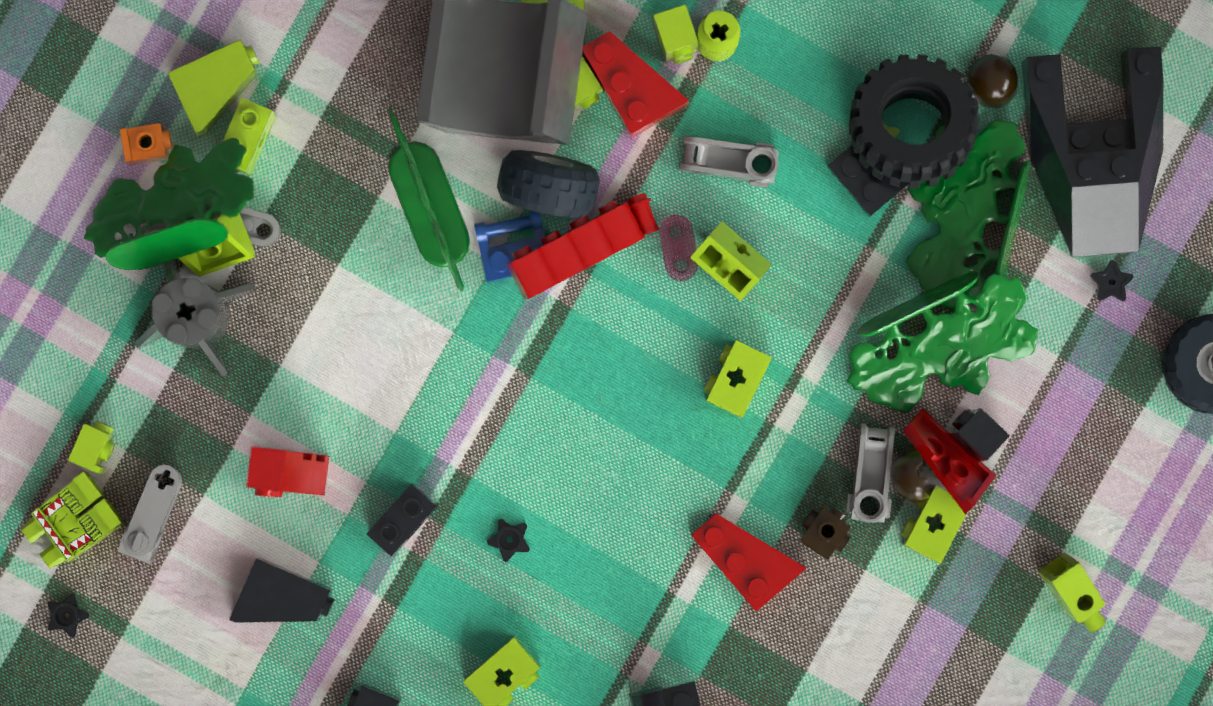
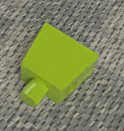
(1070, 582)

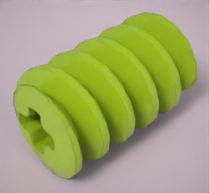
(720, 23)

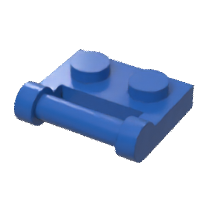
(496, 257)

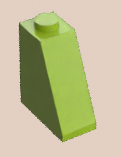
(214, 83)

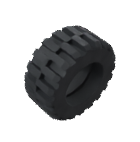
(920, 81)

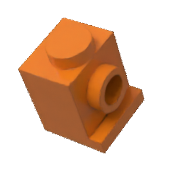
(135, 153)

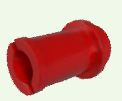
(643, 214)

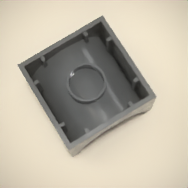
(502, 69)

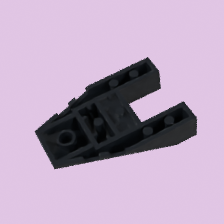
(1097, 171)

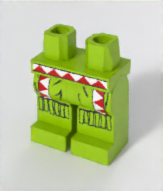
(64, 527)

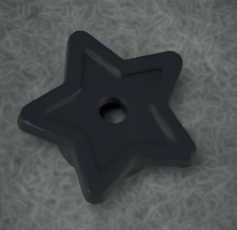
(1102, 280)
(500, 539)
(59, 609)

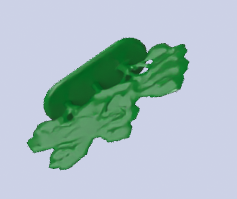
(178, 192)
(428, 203)
(964, 208)
(950, 346)

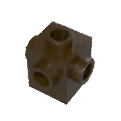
(816, 541)

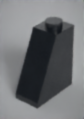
(280, 596)

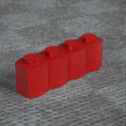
(574, 250)

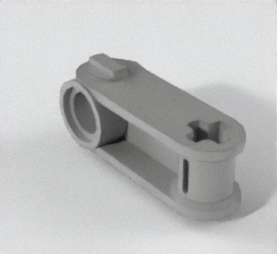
(729, 160)
(872, 473)
(151, 515)

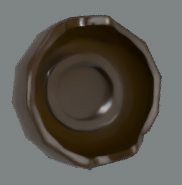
(993, 80)
(906, 479)

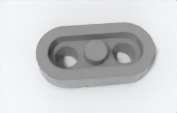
(253, 220)

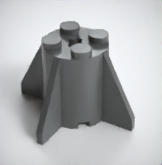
(208, 320)

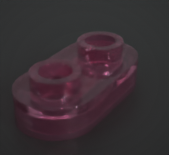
(678, 248)

